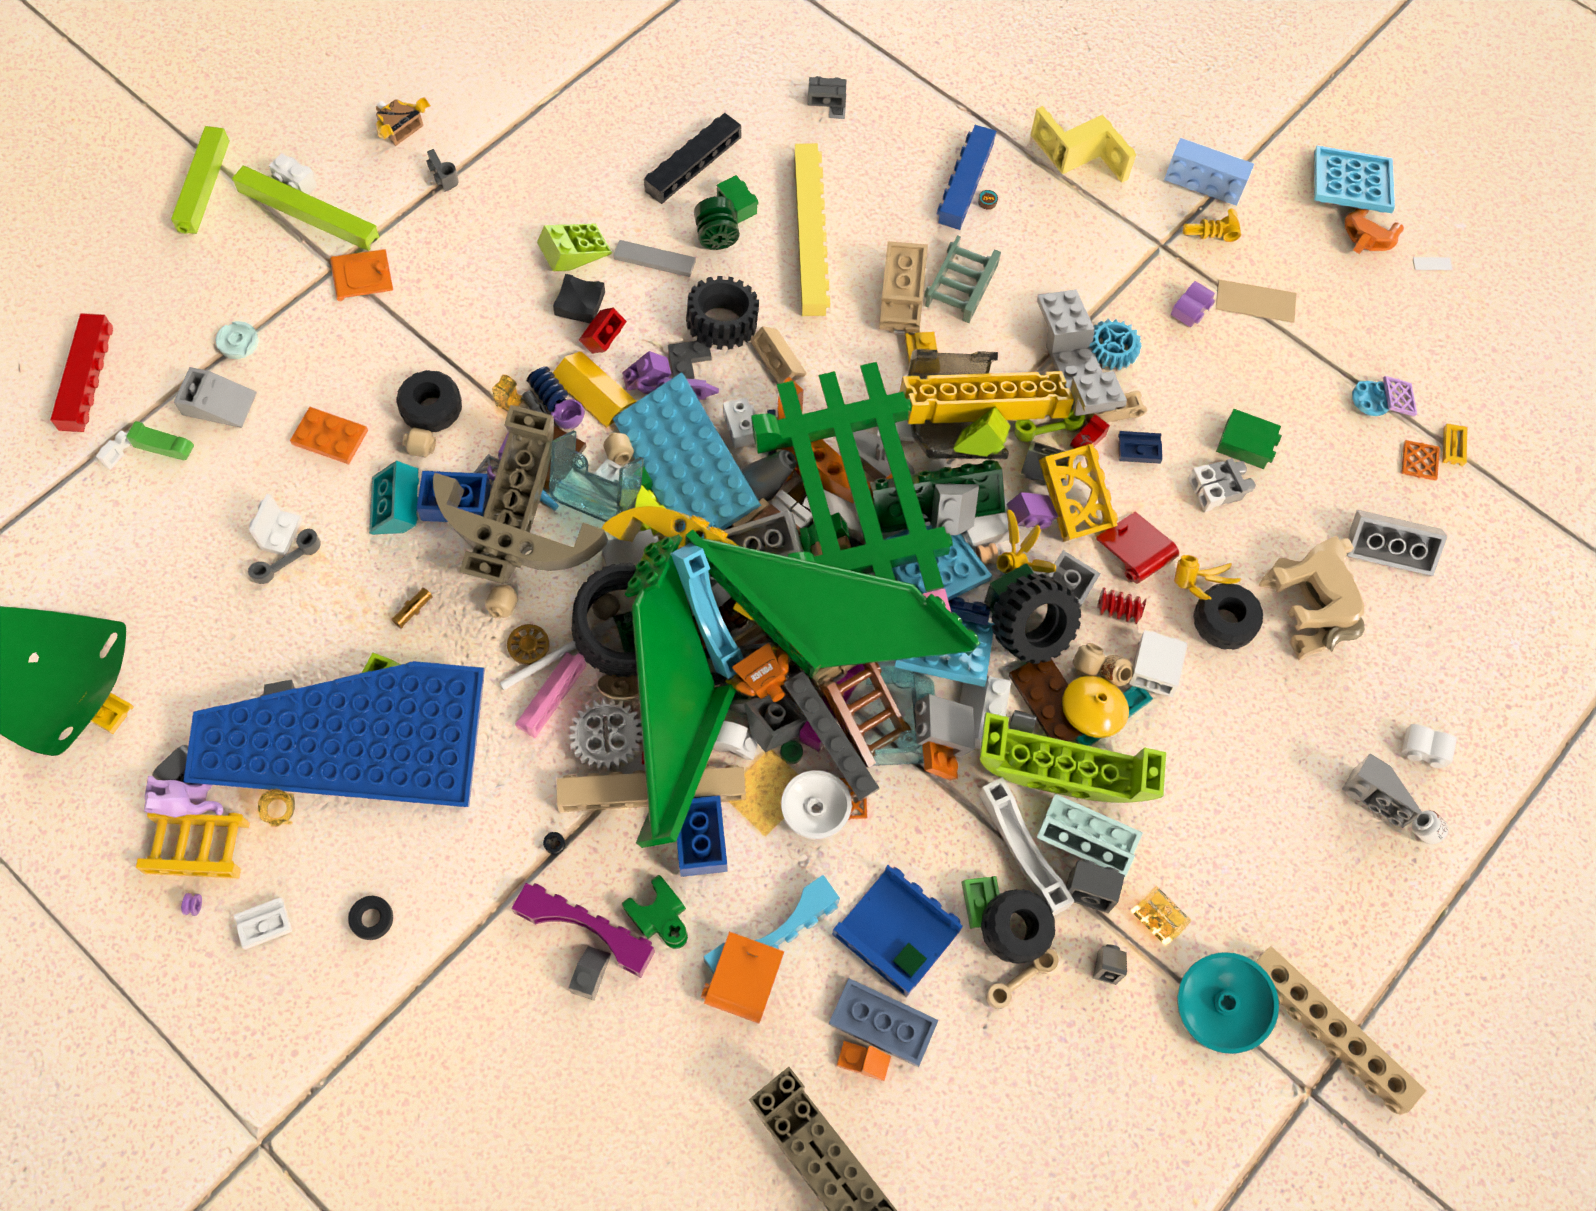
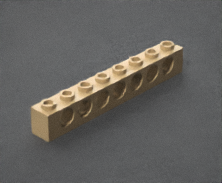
(1407, 1089)

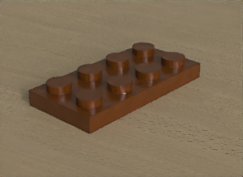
(1043, 690)

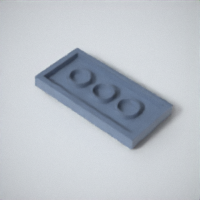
(883, 1022)

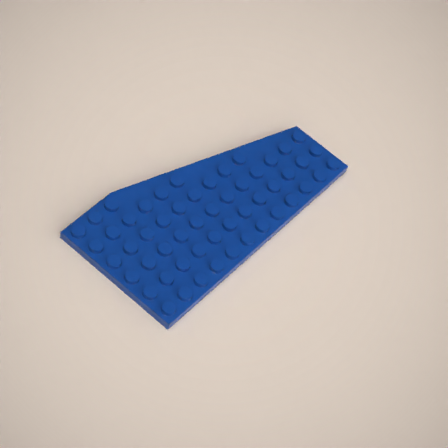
(363, 735)

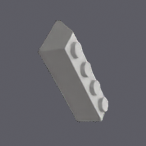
(1396, 542)

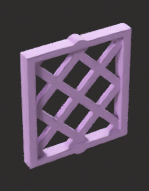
(1410, 395)

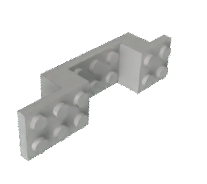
(1068, 346)

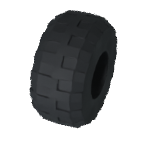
(424, 386)
(1219, 631)
(1038, 921)

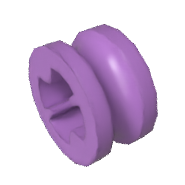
(191, 904)

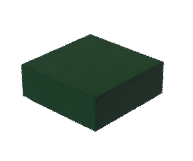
(909, 960)

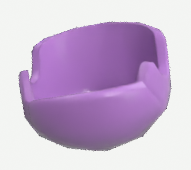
(568, 414)

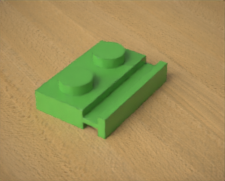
(977, 895)

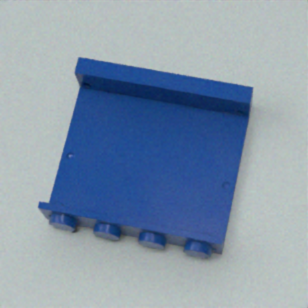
(889, 919)

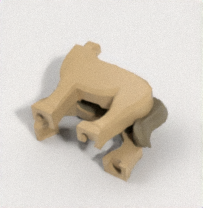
(1328, 590)

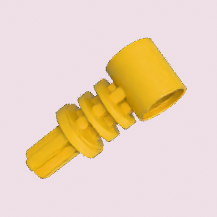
(1228, 226)

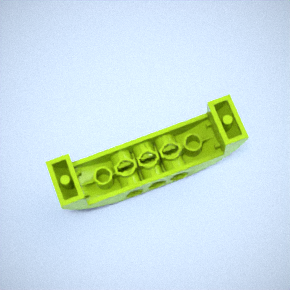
(1069, 766)

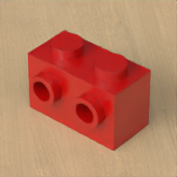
(602, 330)

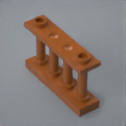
(844, 712)

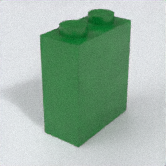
(1249, 439)

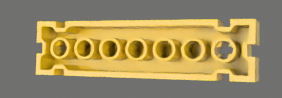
(972, 395)

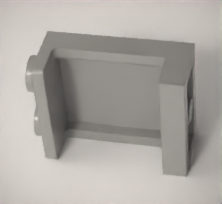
(945, 724)

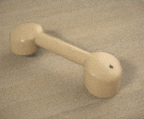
(1000, 996)

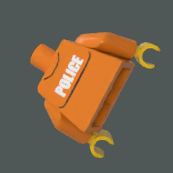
(762, 673)

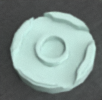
(237, 340)

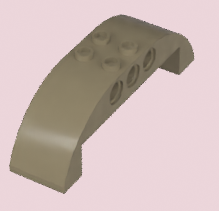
(516, 486)
(545, 553)

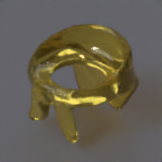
(273, 795)

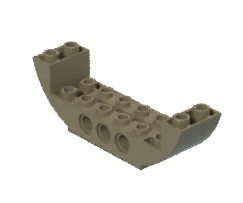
(816, 1147)

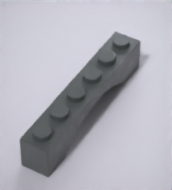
(831, 736)

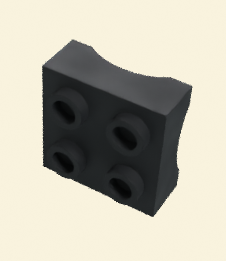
(579, 299)

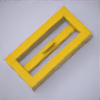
(1462, 459)

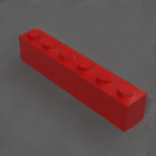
(82, 373)

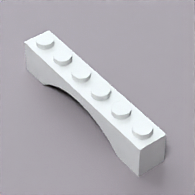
(1007, 818)

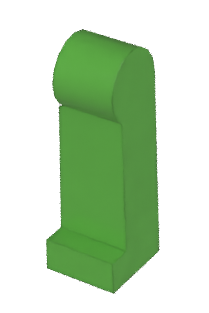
(159, 442)

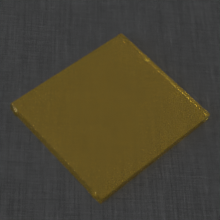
(764, 792)

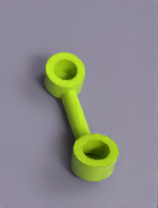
(1026, 430)

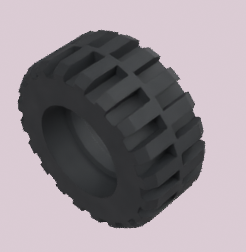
(1055, 630)

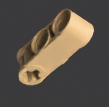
(1133, 409)

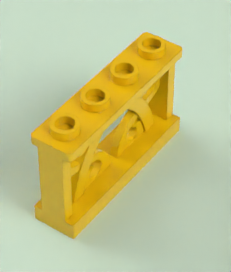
(1053, 476)

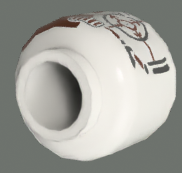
(1430, 827)

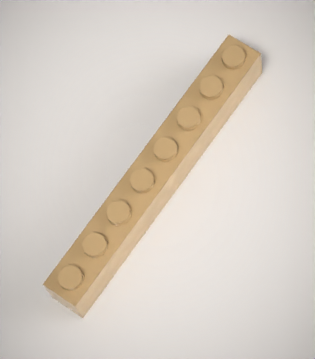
(630, 790)

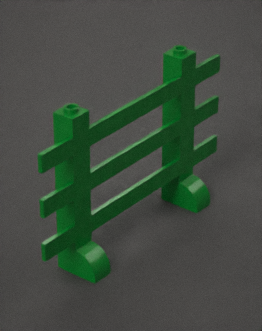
(840, 422)

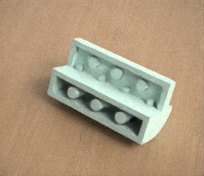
(1089, 834)

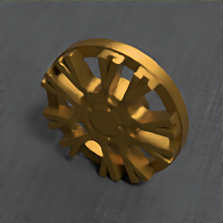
(528, 644)

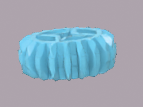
(1114, 338)

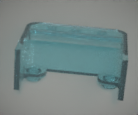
(588, 492)
(908, 750)

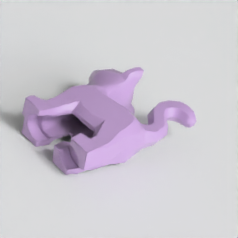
(178, 798)

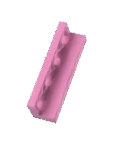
(551, 694)

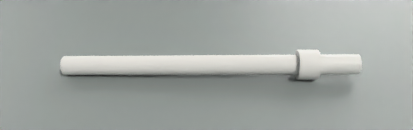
(598, 630)

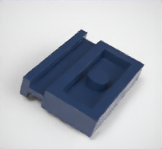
(1140, 447)
(971, 612)

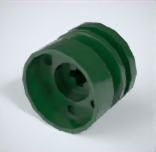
(716, 223)

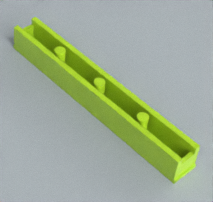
(305, 207)

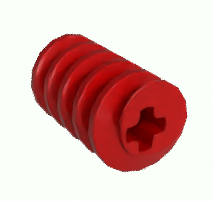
(1120, 605)

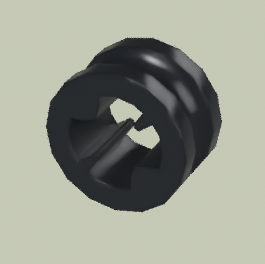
(561, 840)

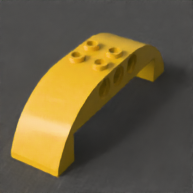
(667, 522)

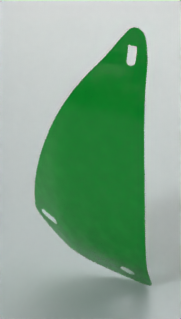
(45, 695)

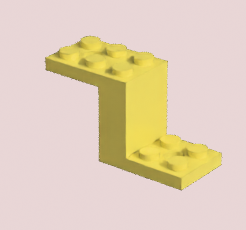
(1083, 144)

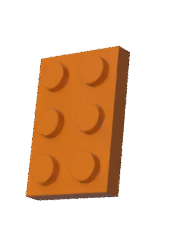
(329, 435)
(940, 760)

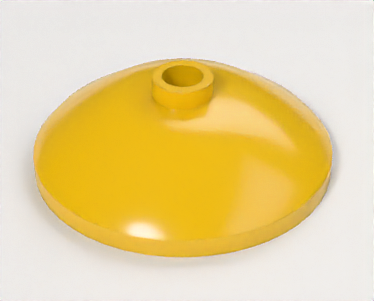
(1091, 714)

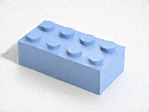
(1208, 171)

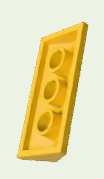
(592, 388)

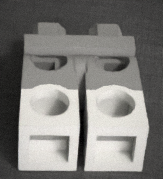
(1220, 483)

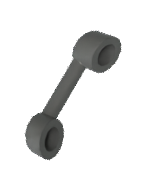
(308, 545)

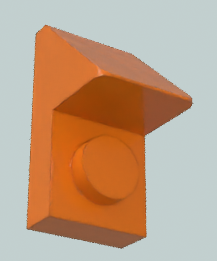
(864, 1060)

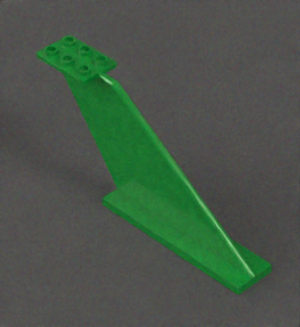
(833, 613)
(676, 693)

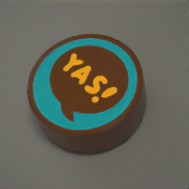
(988, 199)

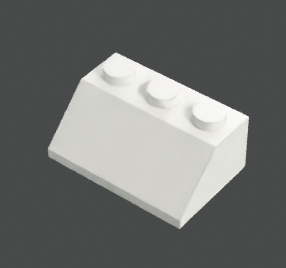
(990, 699)

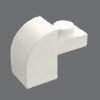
(737, 740)

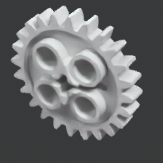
(586, 736)

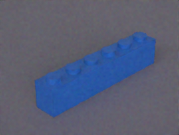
(967, 177)

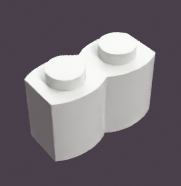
(1429, 745)

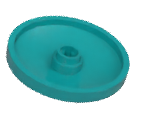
(1228, 1003)

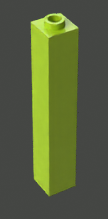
(200, 180)

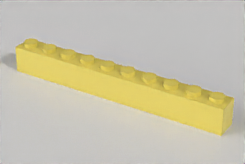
(810, 230)

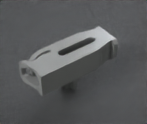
(873, 455)

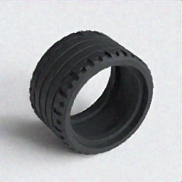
(597, 655)

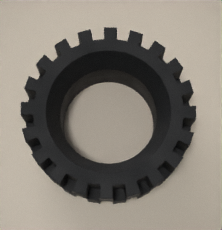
(725, 295)

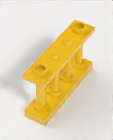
(201, 866)

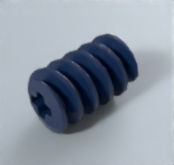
(547, 387)

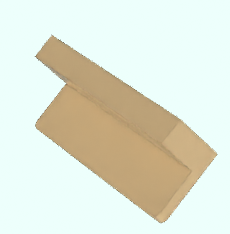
(777, 354)

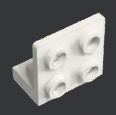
(274, 528)

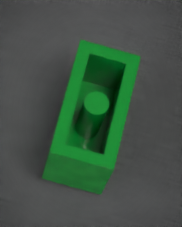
(738, 193)

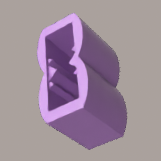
(1193, 303)

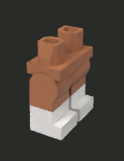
(784, 502)

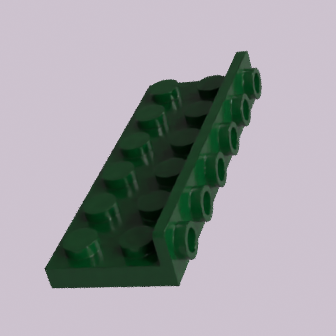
(986, 475)

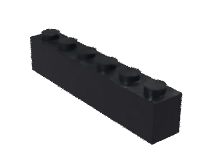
(692, 158)

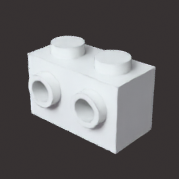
(292, 173)
(738, 421)

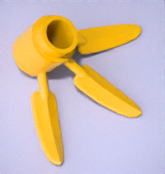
(1011, 560)
(1188, 570)

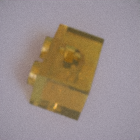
(1161, 915)

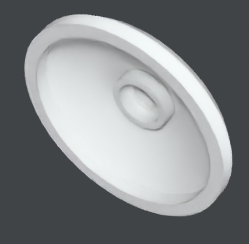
(819, 790)

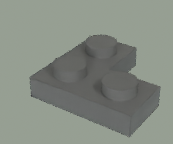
(686, 353)

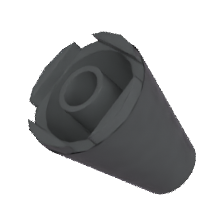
(769, 473)

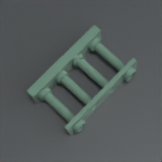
(975, 292)

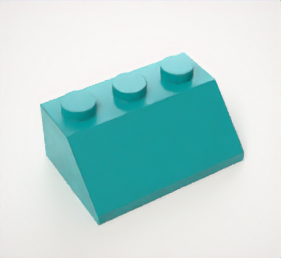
(394, 499)

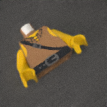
(399, 119)

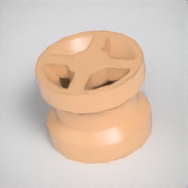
(987, 554)

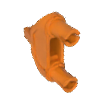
(1369, 234)

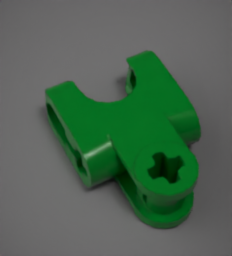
(660, 916)

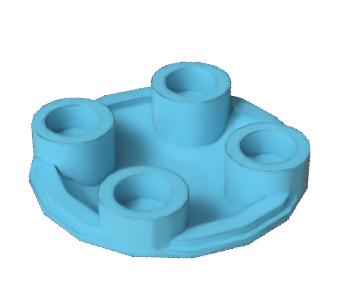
(1370, 398)

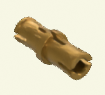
(412, 607)

